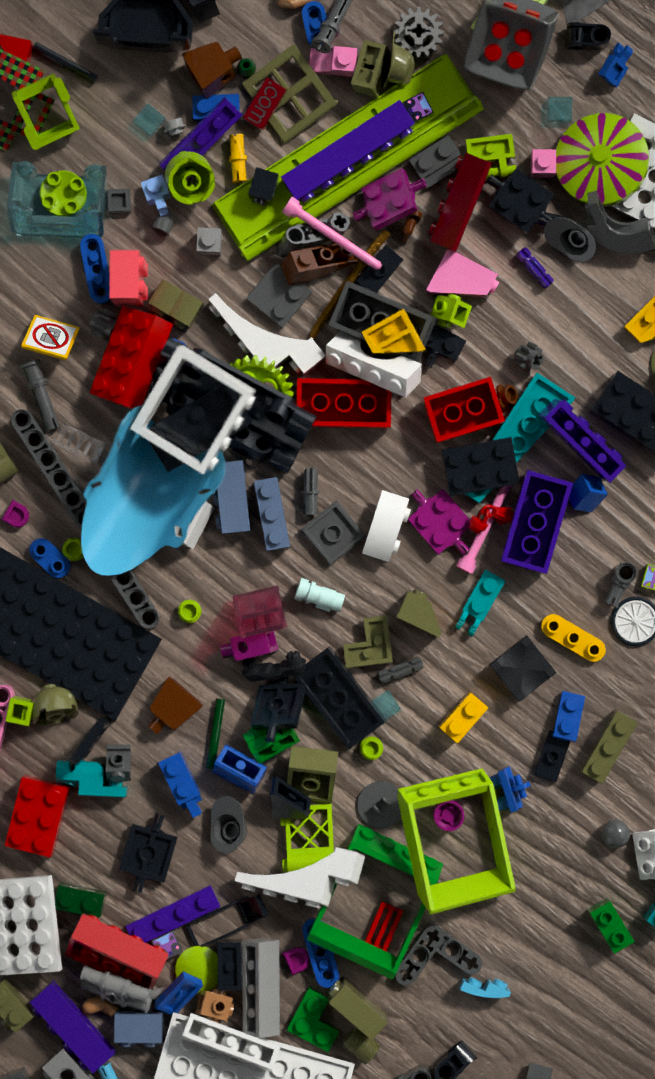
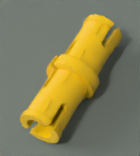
(237, 158)

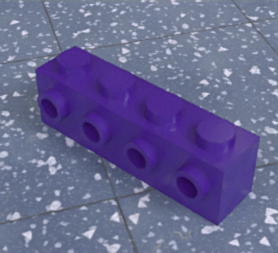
(582, 440)
(72, 1026)

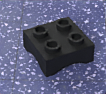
(522, 668)

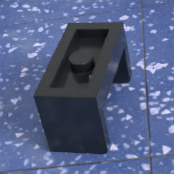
(230, 964)

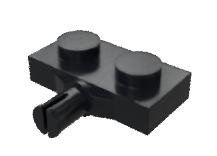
(443, 344)

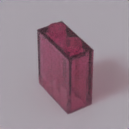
(259, 611)

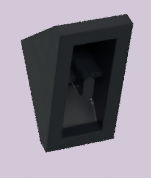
(288, 801)

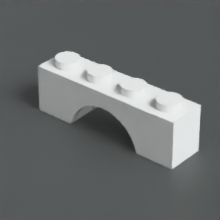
(395, 374)

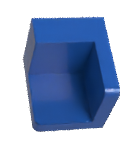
(587, 493)

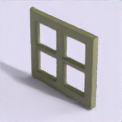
(310, 78)

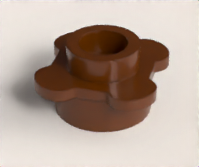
(506, 395)

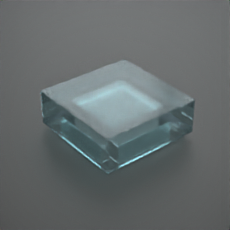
(560, 109)
(149, 119)
(386, 704)

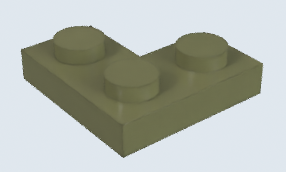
(375, 649)

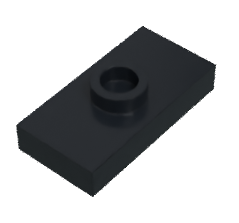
(375, 279)
(551, 757)

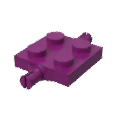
(389, 199)
(439, 521)

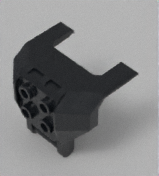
(145, 26)

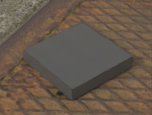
(333, 532)

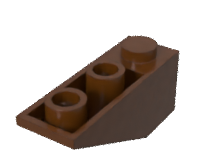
(315, 262)

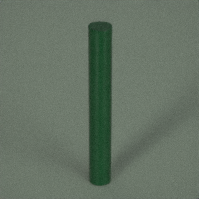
(215, 733)

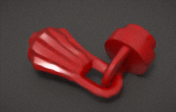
(500, 514)

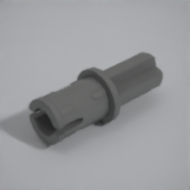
(310, 491)

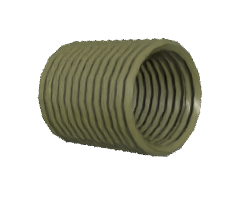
(361, 1045)

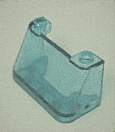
(30, 217)

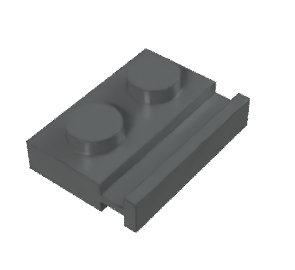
(436, 161)

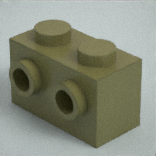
(13, 1007)

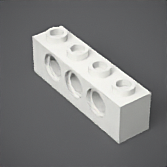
(230, 1042)

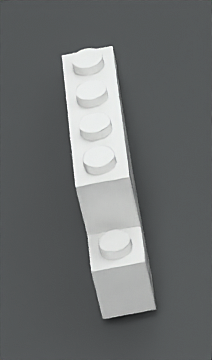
(303, 353)
(310, 883)

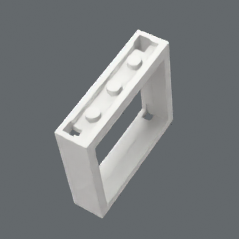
(233, 422)

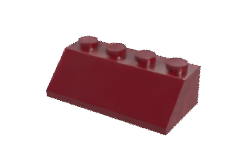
(460, 202)

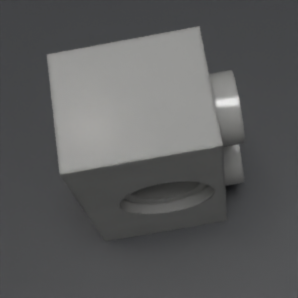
(64, 1061)

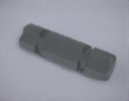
(401, 670)

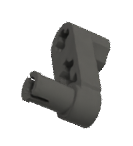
(295, 236)

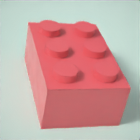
(127, 278)

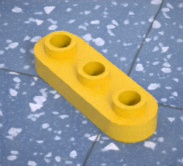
(562, 635)

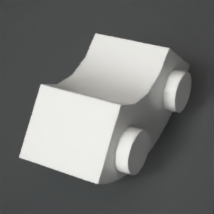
(386, 525)

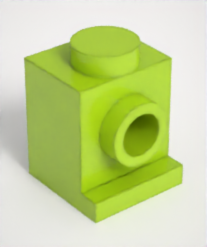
(20, 710)

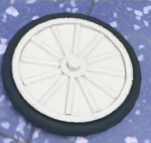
(634, 621)

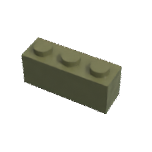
(608, 746)

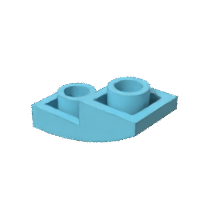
(492, 989)

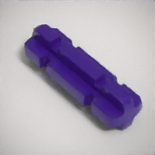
(535, 267)

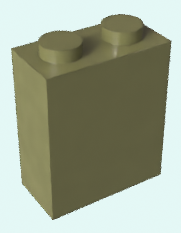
(357, 1008)

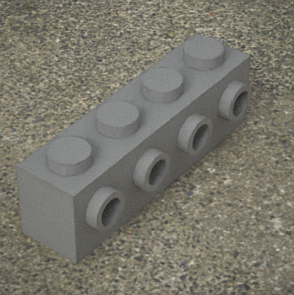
(261, 990)

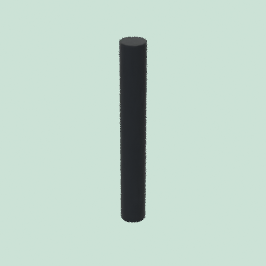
(64, 62)

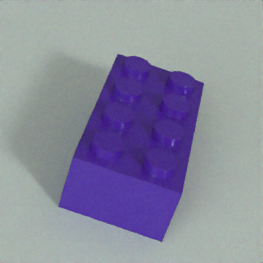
(536, 522)

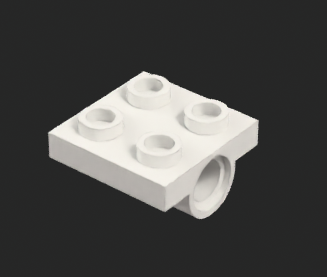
(645, 853)

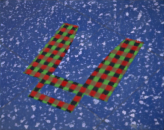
(20, 74)

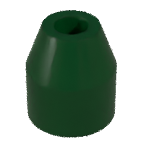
(246, 72)

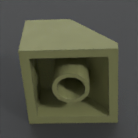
(419, 612)
(313, 772)

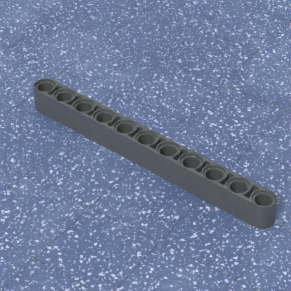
(76, 511)

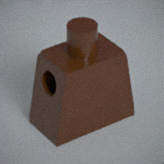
(211, 66)
(172, 706)

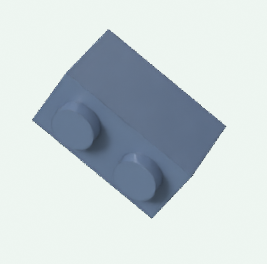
(138, 1027)

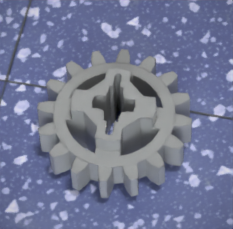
(427, 32)

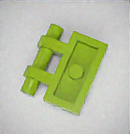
(494, 149)

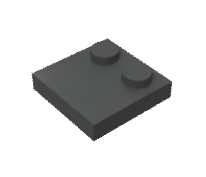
(277, 298)

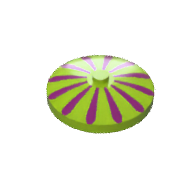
(602, 155)

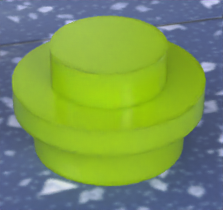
(72, 549)
(189, 611)
(371, 748)

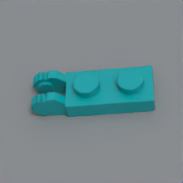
(481, 600)

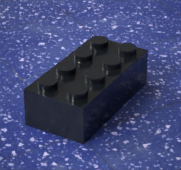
(628, 409)
(197, 424)

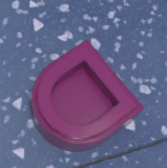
(16, 515)
(297, 959)

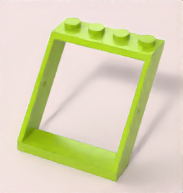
(467, 888)

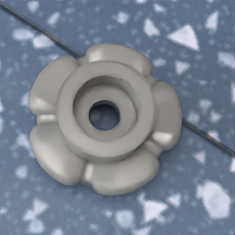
(174, 127)

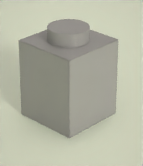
(209, 241)

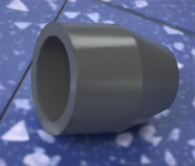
(163, 224)

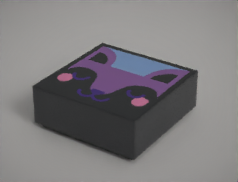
(418, 107)

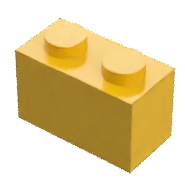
(463, 717)

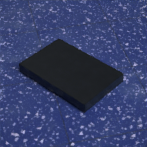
(90, 740)

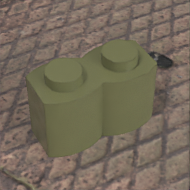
(176, 304)

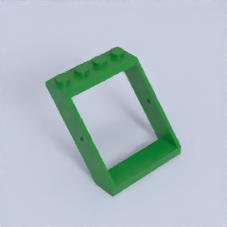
(357, 950)

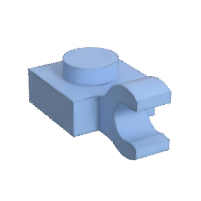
(156, 193)

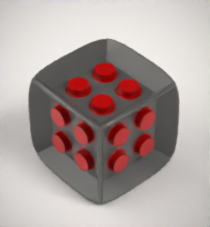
(511, 41)

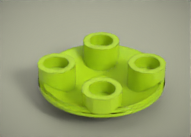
(63, 193)
(201, 963)

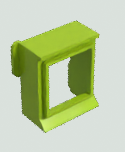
(56, 132)

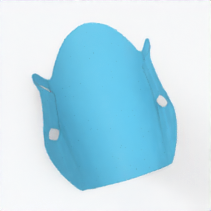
(140, 503)

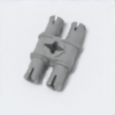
(116, 989)

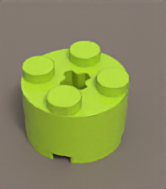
(189, 190)

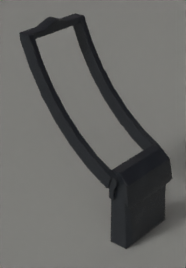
(250, 908)

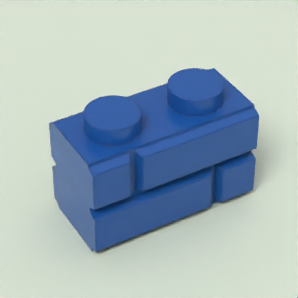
(239, 769)

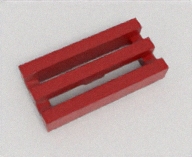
(391, 932)

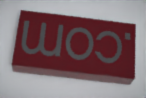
(265, 103)

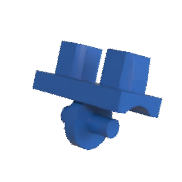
(513, 789)

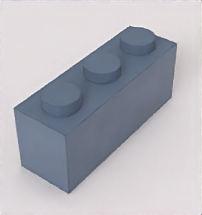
(232, 500)
(272, 514)

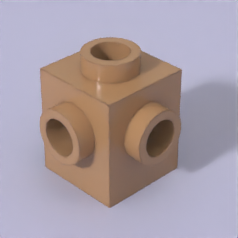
(214, 1005)

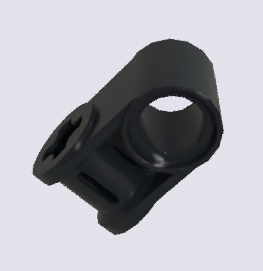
(585, 36)

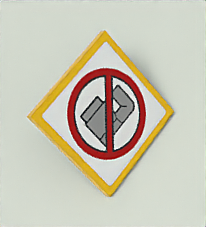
(50, 337)

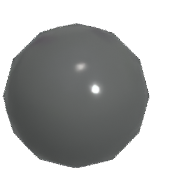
(615, 834)

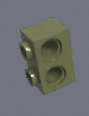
(371, 69)

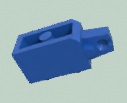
(181, 782)

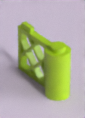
(304, 857)

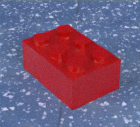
(463, 410)
(37, 816)

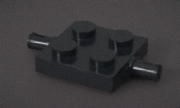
(520, 200)
(277, 707)
(148, 852)

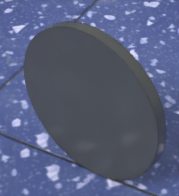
(379, 804)

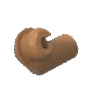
(292, 4)
(96, 1004)

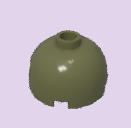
(52, 705)

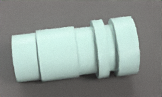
(321, 596)

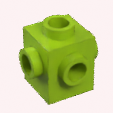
(450, 311)

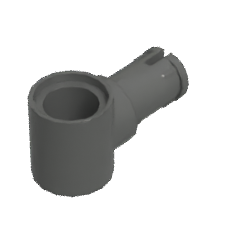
(619, 584)

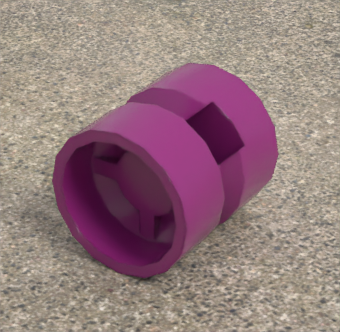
(448, 815)

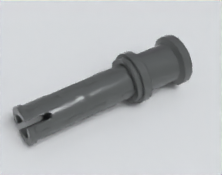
(330, 28)
(37, 384)

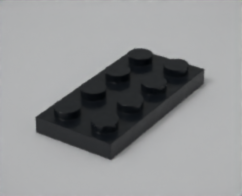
(340, 698)

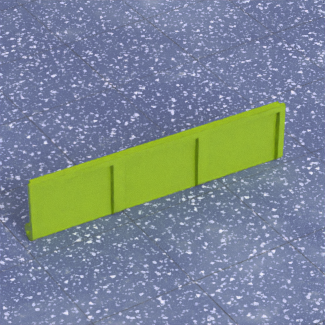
(261, 227)

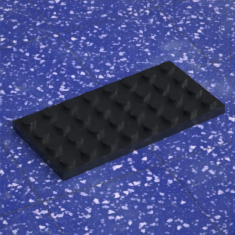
(70, 637)

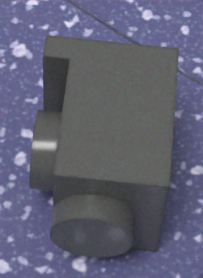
(118, 763)

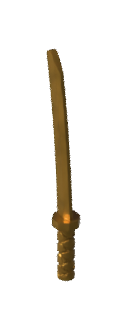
(372, 249)

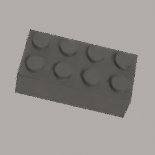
(362, 308)

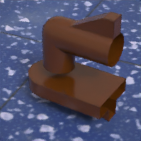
(410, 224)

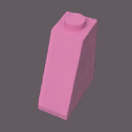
(462, 278)

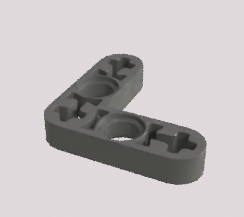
(439, 947)

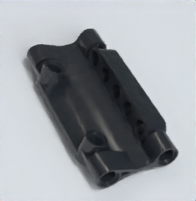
(275, 418)

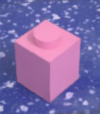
(543, 163)

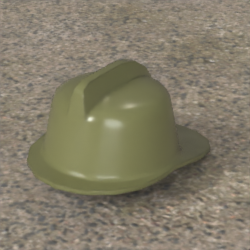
(401, 65)

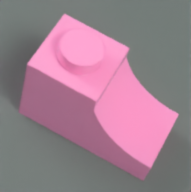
(338, 62)

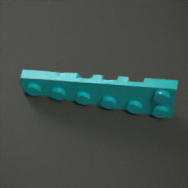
(523, 421)

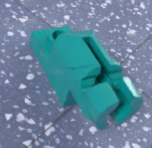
(90, 778)

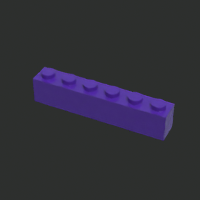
(348, 152)

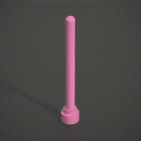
(294, 209)
(468, 561)

